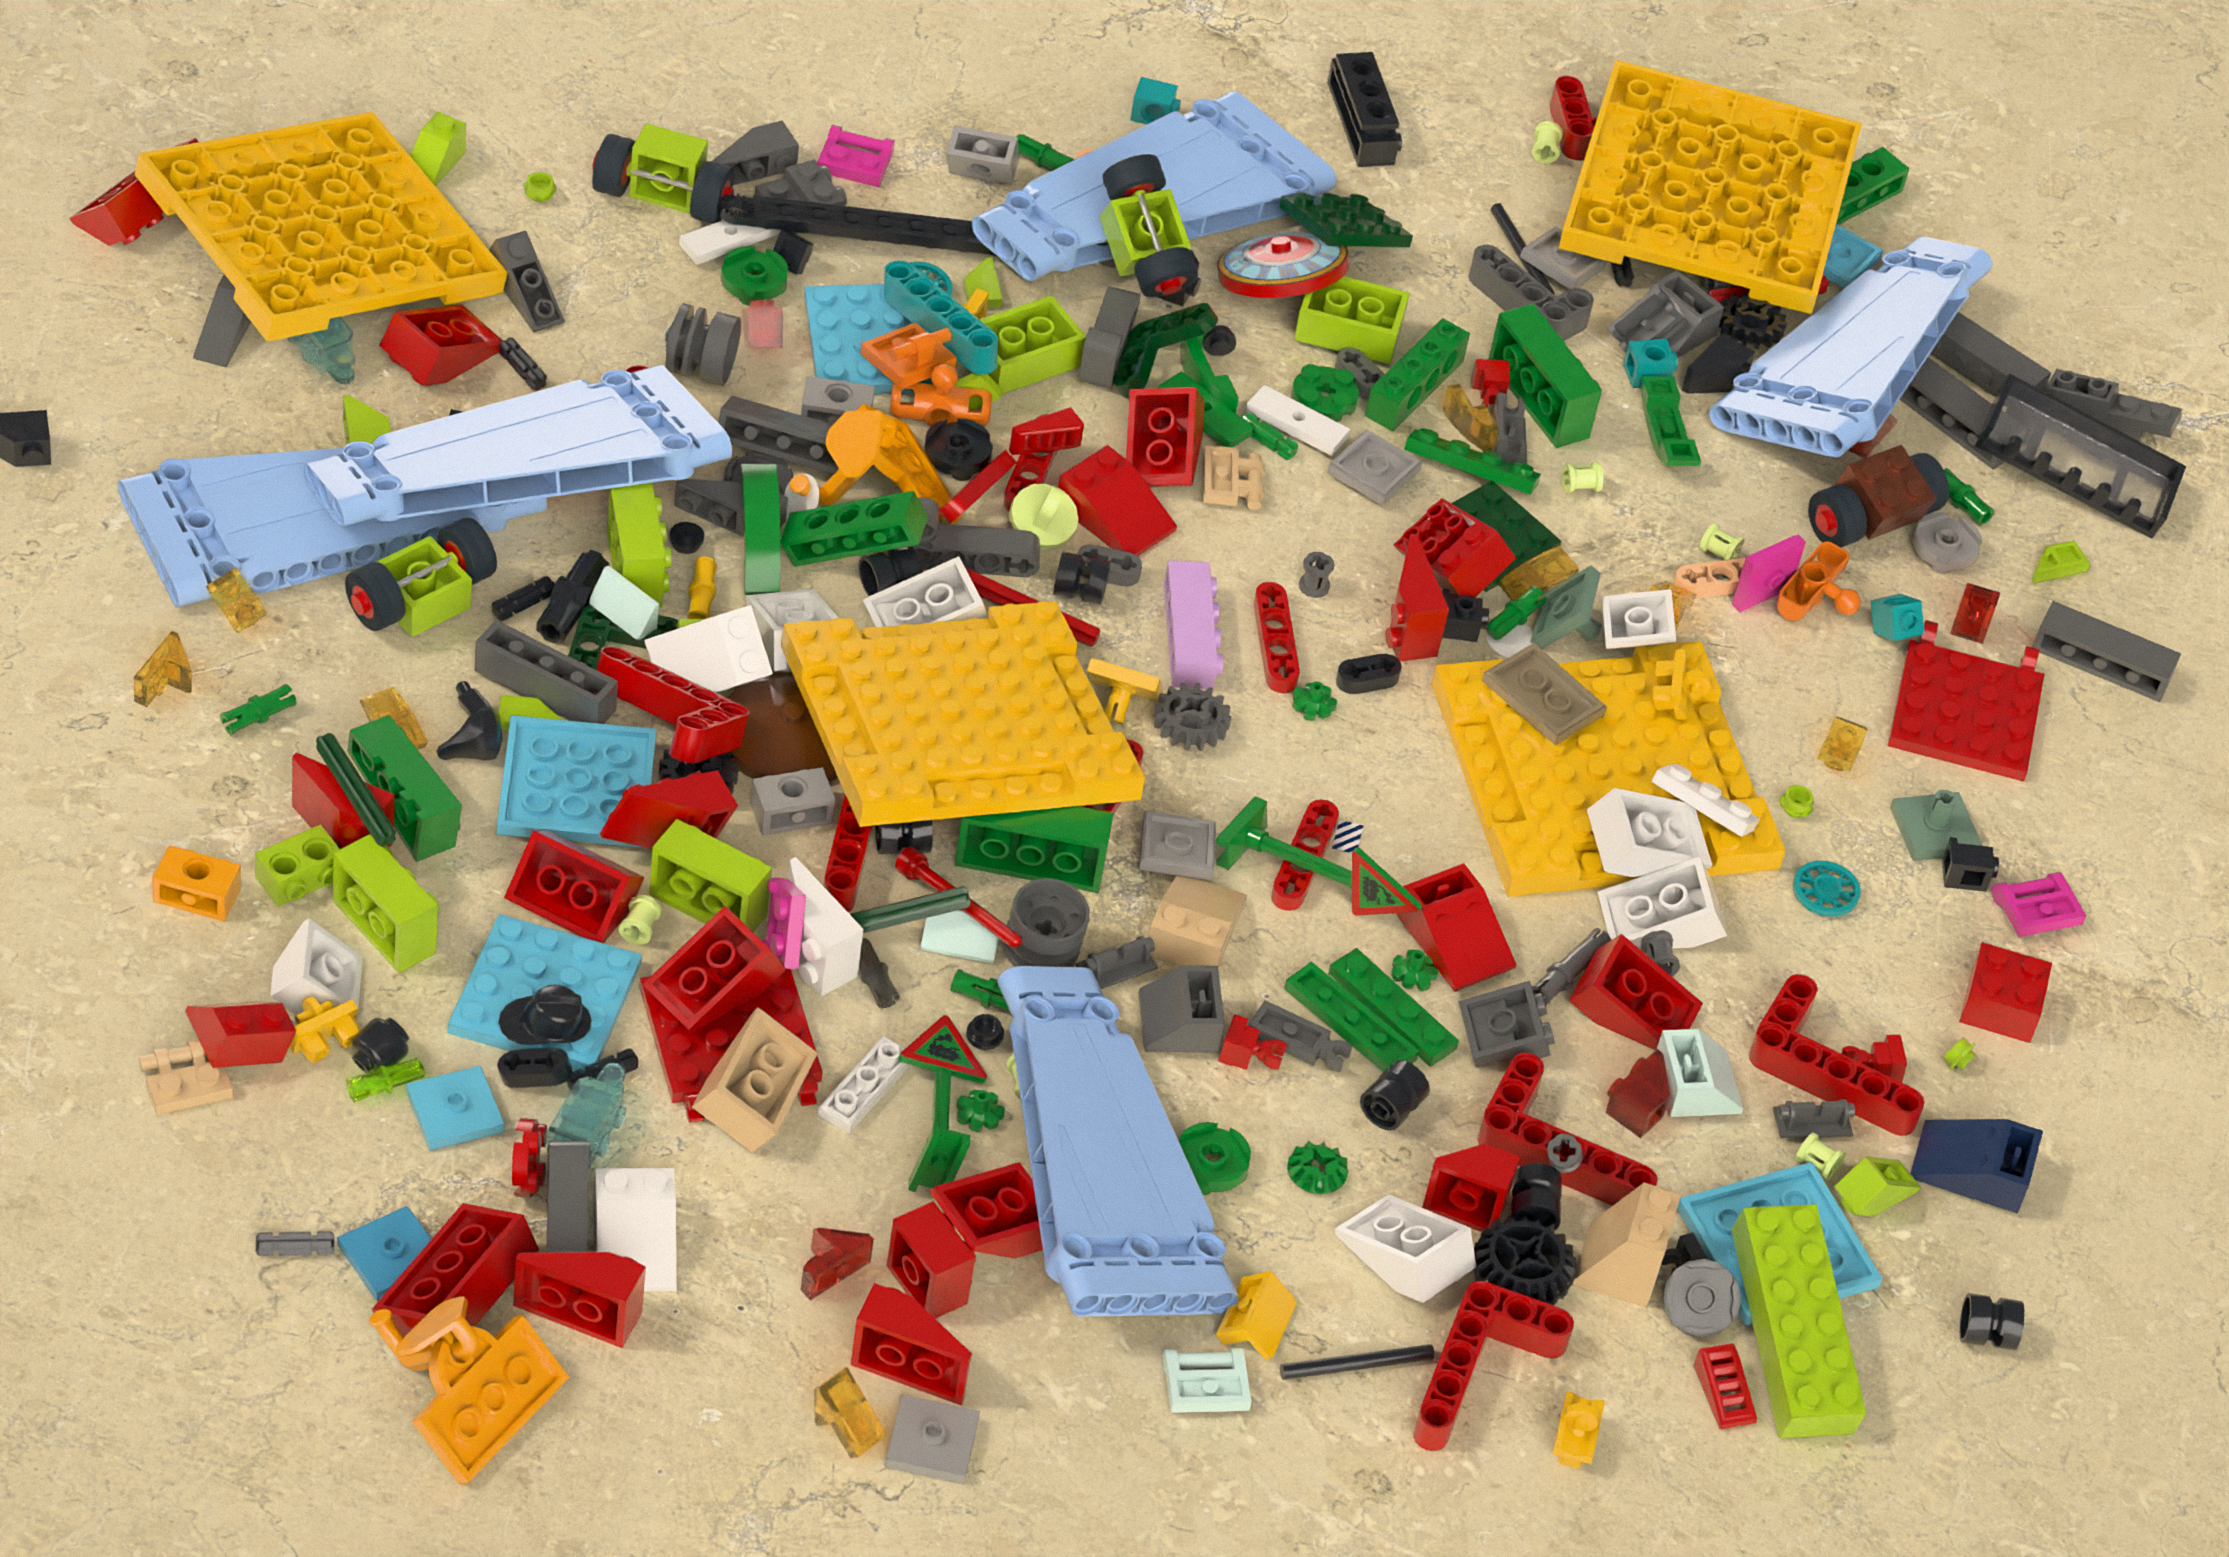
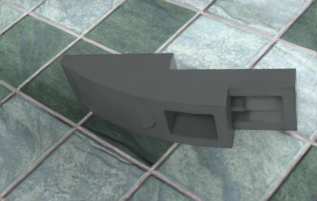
(2102, 401)

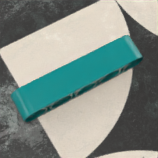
(934, 309)

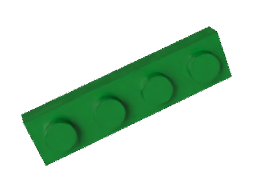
(1485, 464)
(1393, 1005)
(1349, 1017)

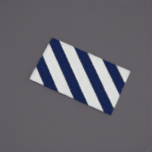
(1347, 836)

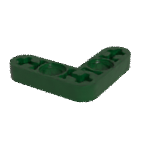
(1154, 334)
(605, 632)

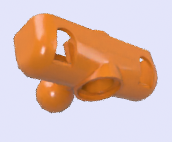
(941, 400)
(1815, 580)

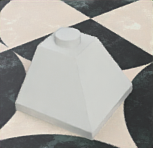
(1638, 619)
(318, 967)

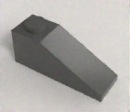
(223, 327)

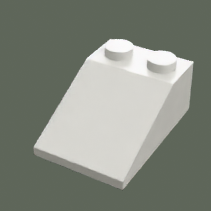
(929, 597)
(779, 608)
(714, 651)
(1645, 833)
(1671, 900)
(829, 935)
(638, 1220)
(1410, 1246)

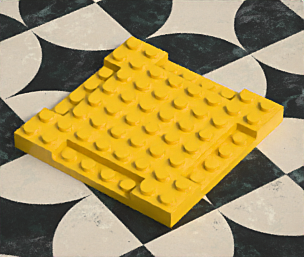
(1712, 184)
(320, 222)
(960, 716)
(1538, 793)

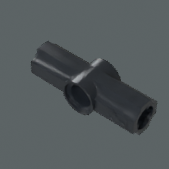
(570, 597)

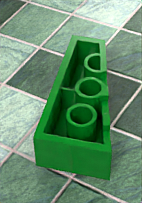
(423, 804)

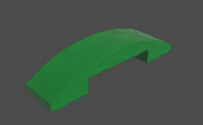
(1198, 369)
(1665, 422)
(761, 528)

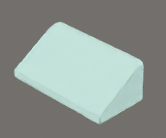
(625, 604)
(959, 936)

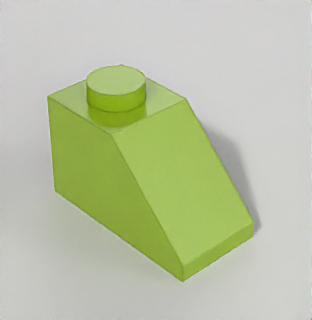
(439, 146)
(362, 421)
(1876, 1186)

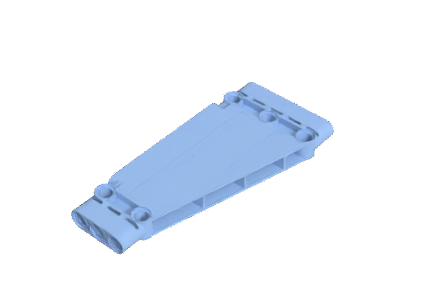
(1218, 159)
(1856, 354)
(525, 449)
(264, 520)
(1107, 1171)

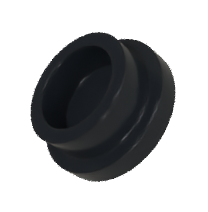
(1219, 341)
(686, 537)
(985, 1032)

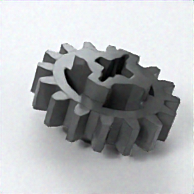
(1192, 716)

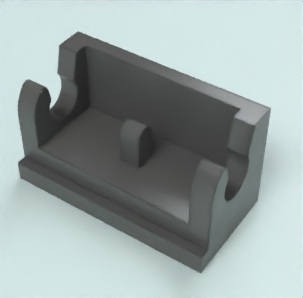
(1648, 319)
(1511, 432)

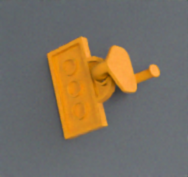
(880, 440)
(481, 1381)

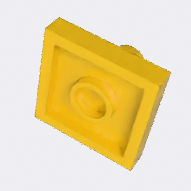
(1124, 685)

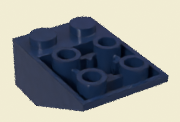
(1978, 1159)

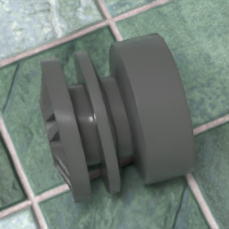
(695, 342)
(1051, 922)

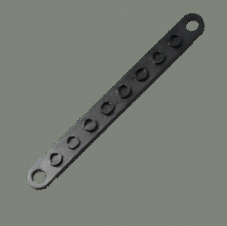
(851, 222)

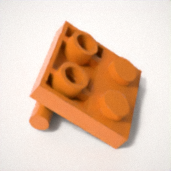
(908, 353)

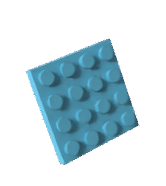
(842, 320)
(570, 776)
(527, 957)
(1715, 1211)

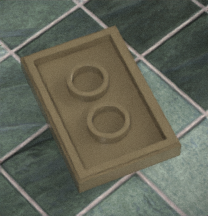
(1544, 693)

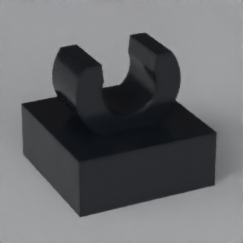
(793, 250)
(1686, 1250)

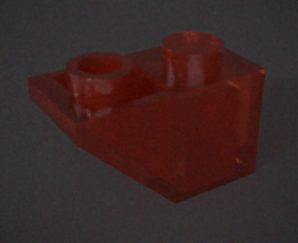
(763, 325)
(1642, 1096)

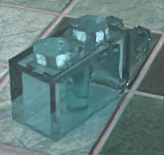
(329, 350)
(592, 1111)

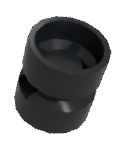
(884, 571)
(1069, 575)
(896, 836)
(1394, 1095)
(1537, 1194)
(1990, 1321)

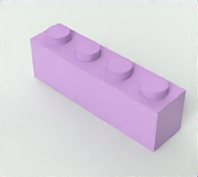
(1191, 624)

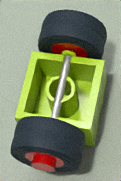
(664, 171)
(1146, 227)
(423, 580)

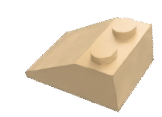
(1195, 922)
(755, 1081)

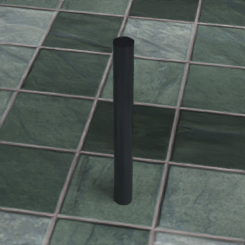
(1517, 243)
(1357, 1361)

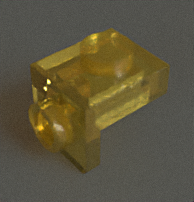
(236, 600)
(1842, 744)

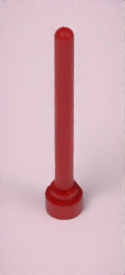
(914, 865)

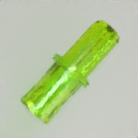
(384, 1079)

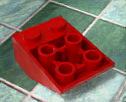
(1459, 549)
(651, 809)
(1458, 928)

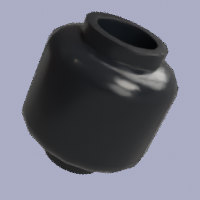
(379, 1044)

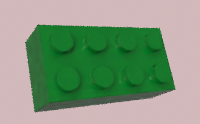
(1546, 375)
(1038, 844)

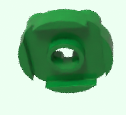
(768, 266)
(1338, 383)
(1230, 1146)

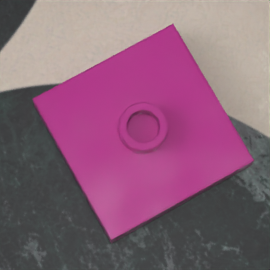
(1767, 572)

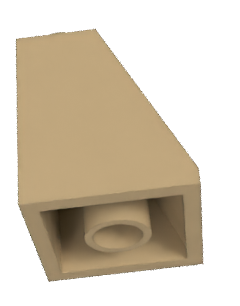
(1628, 1245)

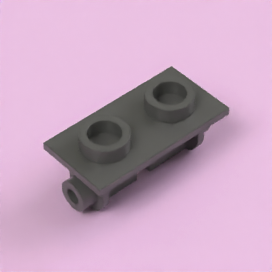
(1121, 963)
(1825, 1120)

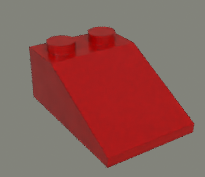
(438, 342)
(1165, 434)
(1116, 502)
(1418, 608)
(322, 801)
(714, 972)
(1633, 994)
(994, 1211)
(582, 1291)
(909, 1346)

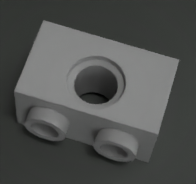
(983, 155)
(830, 399)
(792, 801)

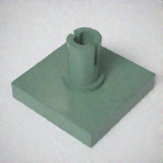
(1568, 609)
(1930, 821)

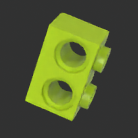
(296, 865)

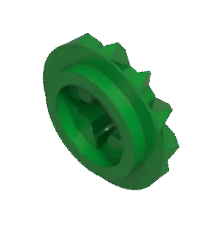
(1309, 1177)

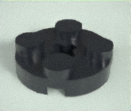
(958, 462)

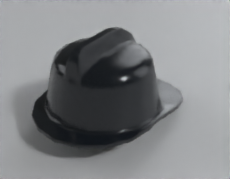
(547, 1017)

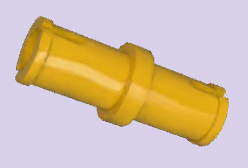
(702, 588)

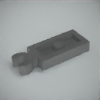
(1302, 1036)

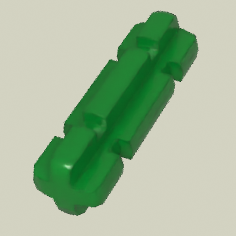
(1271, 437)

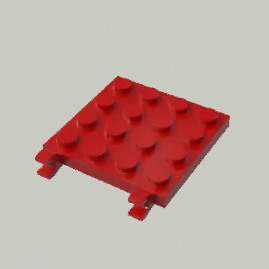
(1967, 707)
(691, 1057)

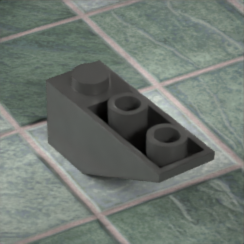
(761, 153)
(526, 281)
(717, 502)

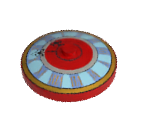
(1281, 265)

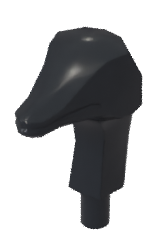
(480, 734)

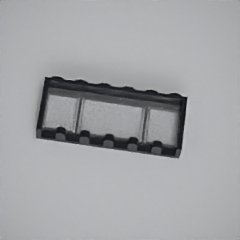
(2081, 456)

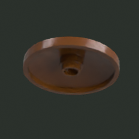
(778, 730)

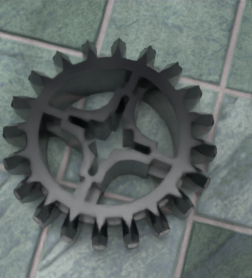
(1525, 1259)

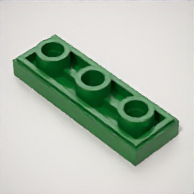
(1219, 420)

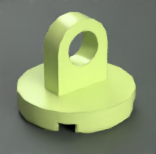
(1046, 513)

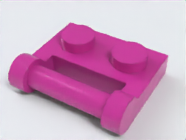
(854, 163)
(2039, 912)
(785, 921)

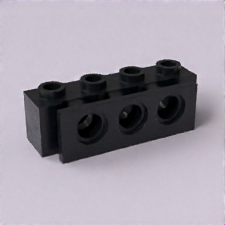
(1365, 109)

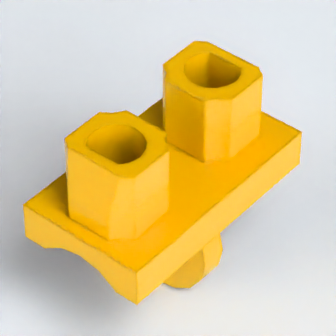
(1683, 681)
(320, 1023)
(1578, 1430)

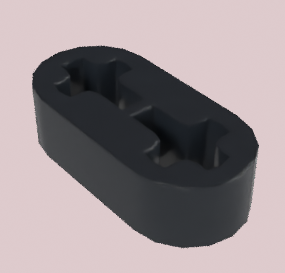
(1368, 673)
(534, 1067)

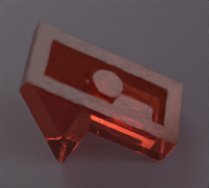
(836, 1257)

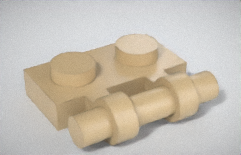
(1222, 474)
(187, 1086)

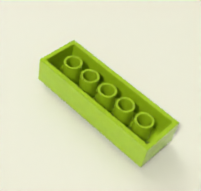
(1798, 1321)

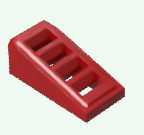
(1047, 433)
(1723, 1362)

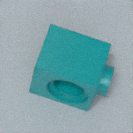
(1153, 101)
(1649, 359)
(1897, 617)

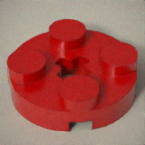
(526, 1165)

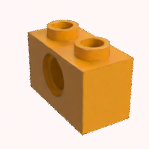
(196, 883)

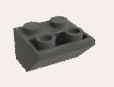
(1698, 308)
(1183, 1011)

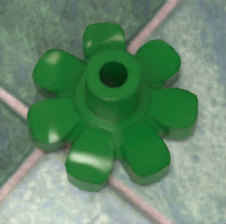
(1314, 700)
(1413, 970)
(979, 1109)

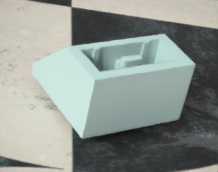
(1698, 1075)

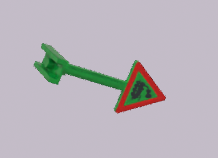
(1371, 886)
(947, 1055)

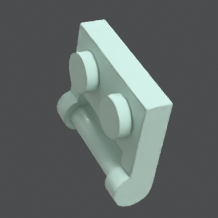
(1207, 1389)

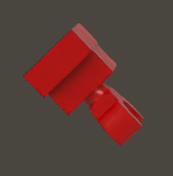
(1490, 378)
(1242, 1043)
(1884, 1056)

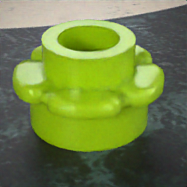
(539, 186)
(1797, 801)
(1960, 1054)

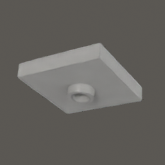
(1562, 265)
(1374, 467)
(1177, 845)
(932, 1439)

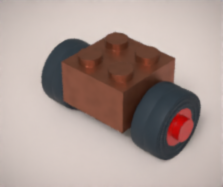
(1878, 496)

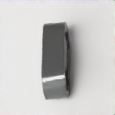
(1364, 370)
(1119, 560)

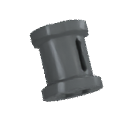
(1316, 574)
(1661, 951)
(1573, 1161)

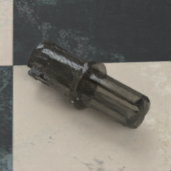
(876, 976)

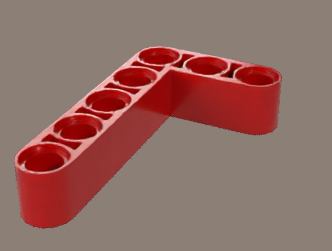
(1573, 115)
(703, 719)
(847, 857)
(1825, 1072)
(1507, 1126)
(1485, 1313)

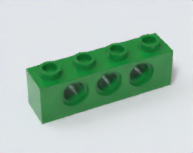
(1871, 182)
(1417, 374)
(854, 528)

